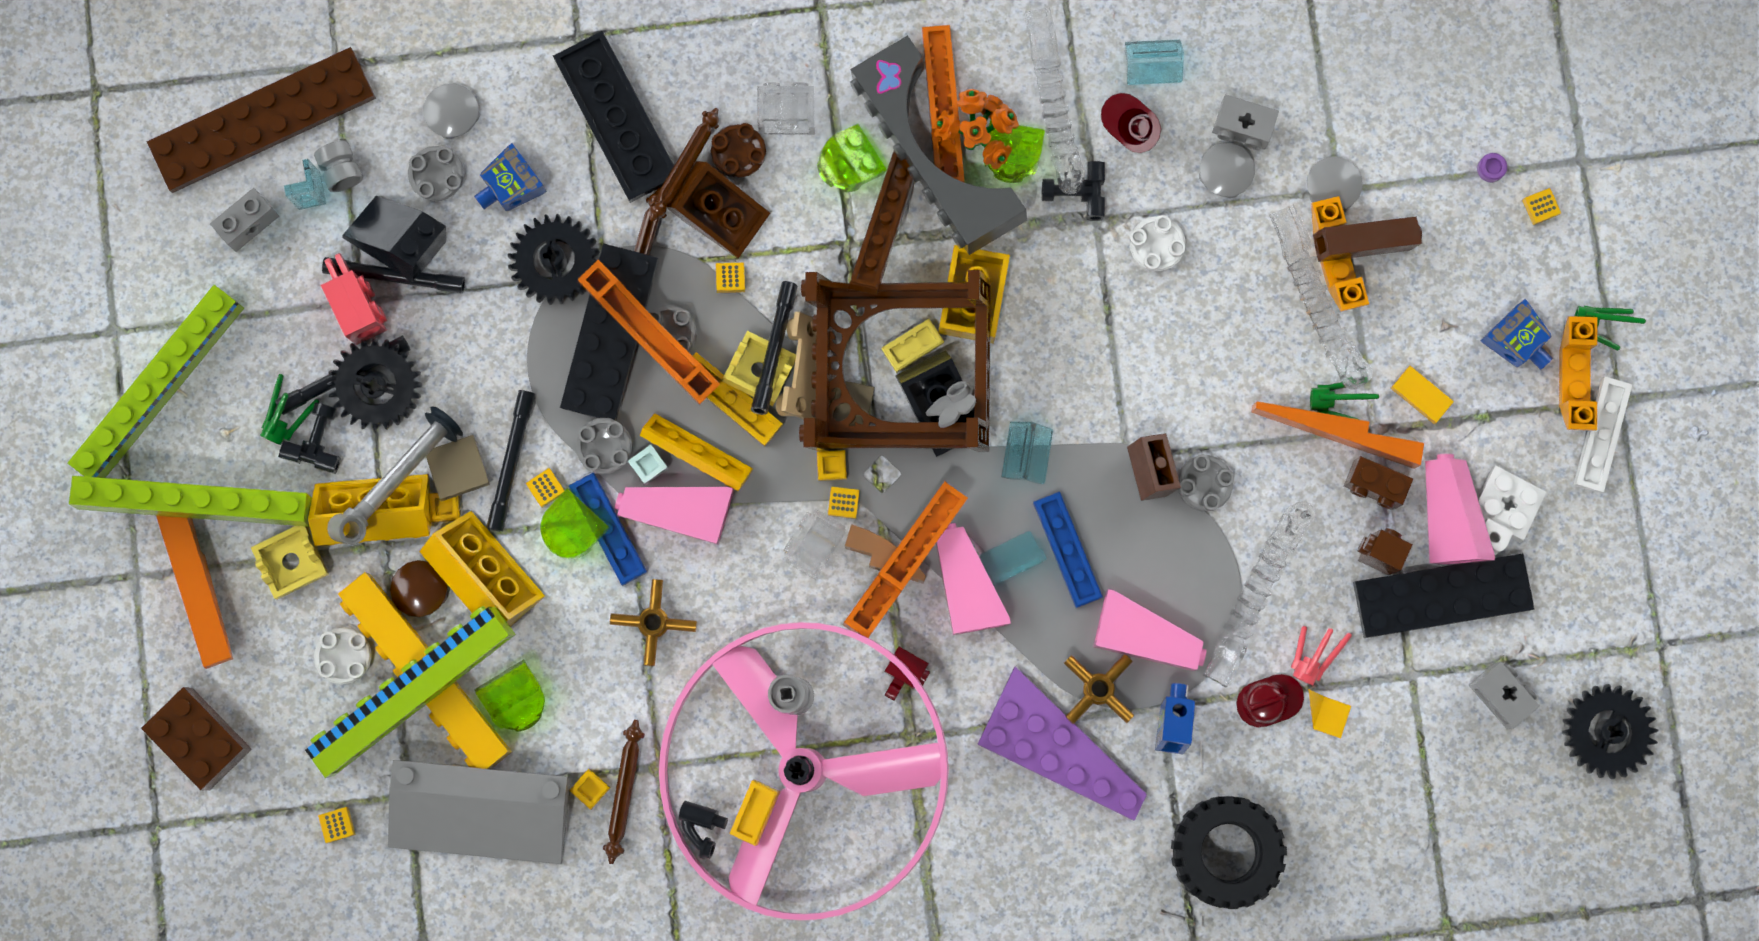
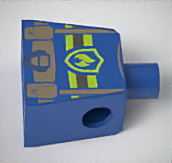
(509, 181)
(1520, 337)
(1175, 732)

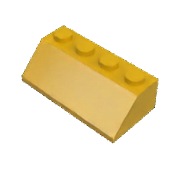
(398, 517)
(480, 569)

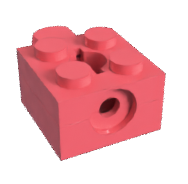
(353, 303)

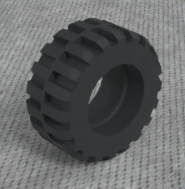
(1267, 860)

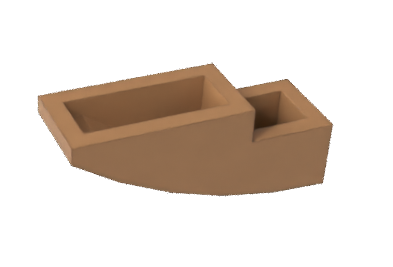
(878, 548)

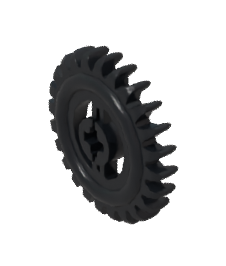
(549, 233)
(347, 376)
(1622, 707)

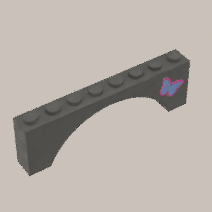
(971, 211)

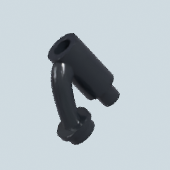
(695, 814)

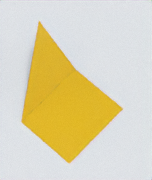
(1328, 714)

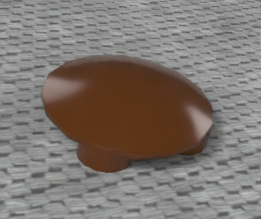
(738, 150)
(418, 589)

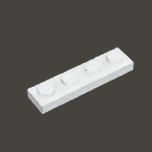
(1601, 444)

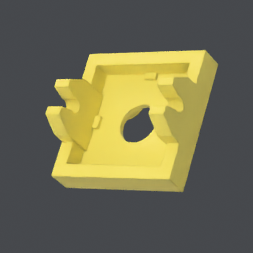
(752, 351)
(270, 557)

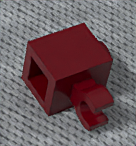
(916, 666)

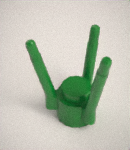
(1608, 314)
(1323, 398)
(273, 427)

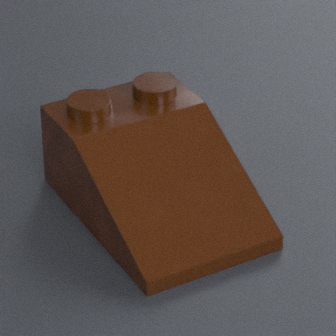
(718, 209)

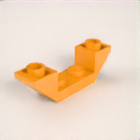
(1339, 274)
(1575, 373)

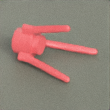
(1308, 668)

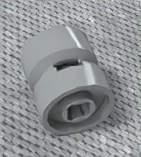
(336, 162)
(791, 695)

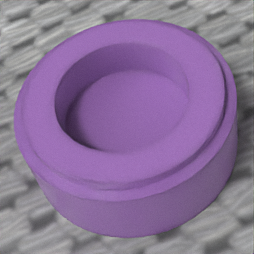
(1492, 167)

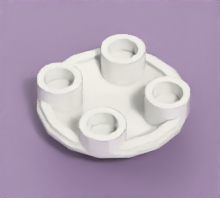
(1157, 243)
(342, 655)

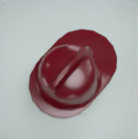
(1131, 122)
(1270, 700)

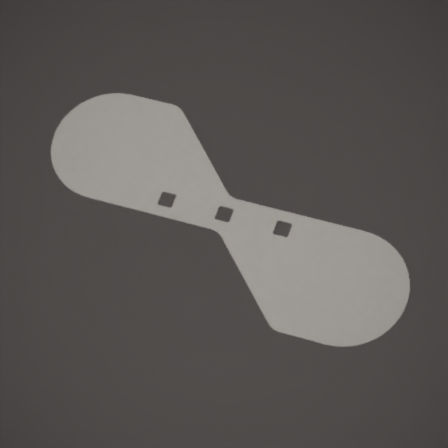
(1145, 550)

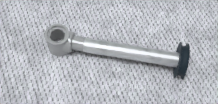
(441, 426)

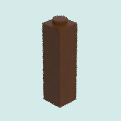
(1367, 239)

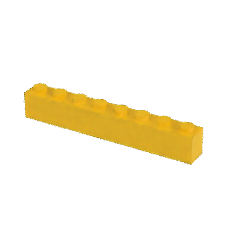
(402, 644)

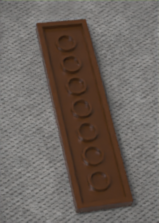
(261, 120)

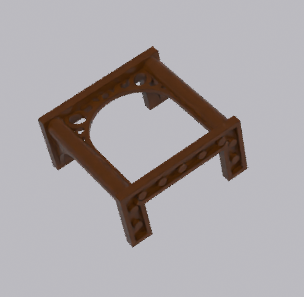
(830, 297)

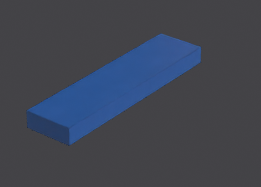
(615, 541)
(1067, 550)

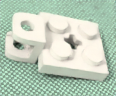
(1510, 523)

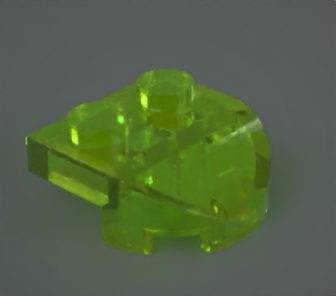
(1025, 153)
(849, 160)
(571, 527)
(513, 698)

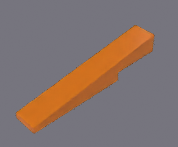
(942, 96)
(1345, 431)
(905, 560)
(196, 589)

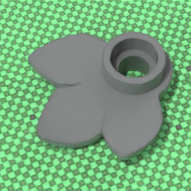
(958, 401)

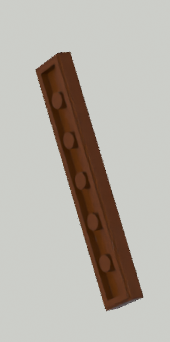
(882, 228)

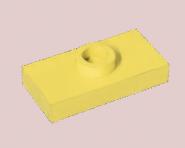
(912, 345)

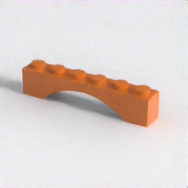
(648, 332)

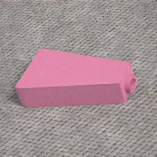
(683, 510)
(1454, 514)
(968, 589)
(1140, 633)

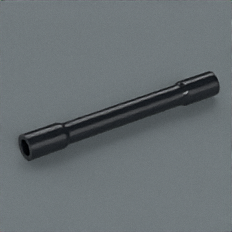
(438, 281)
(764, 388)
(302, 396)
(520, 417)

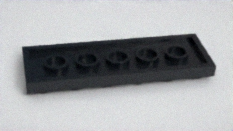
(615, 115)
(603, 345)
(1443, 596)

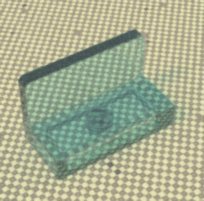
(1154, 62)
(309, 192)
(1027, 452)
(1012, 558)

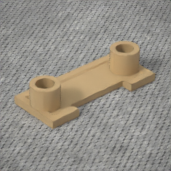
(798, 399)

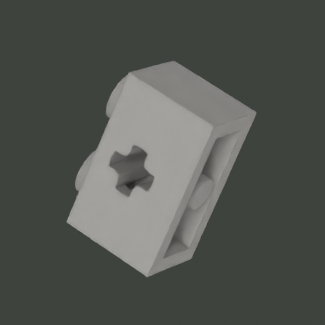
(1259, 122)
(244, 219)
(1490, 690)

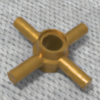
(640, 622)
(1089, 698)

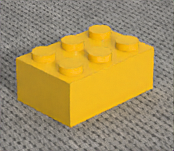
(994, 265)

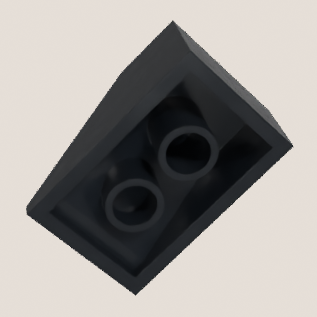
(397, 236)
(926, 384)

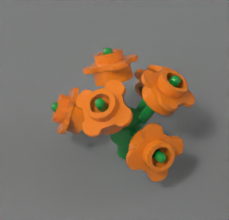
(975, 131)

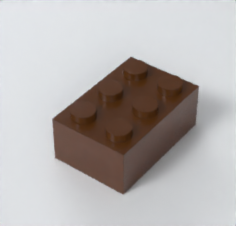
(196, 738)

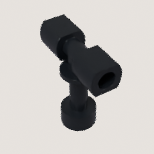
(1089, 192)
(311, 450)

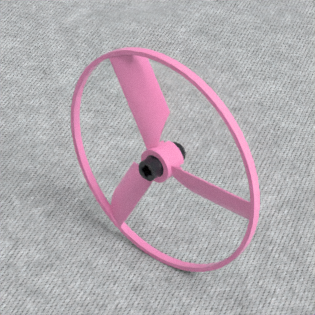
(863, 773)

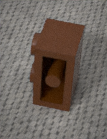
(1153, 467)
(1378, 483)
(1384, 551)

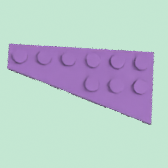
(1041, 739)

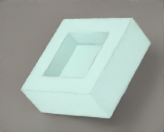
(648, 464)

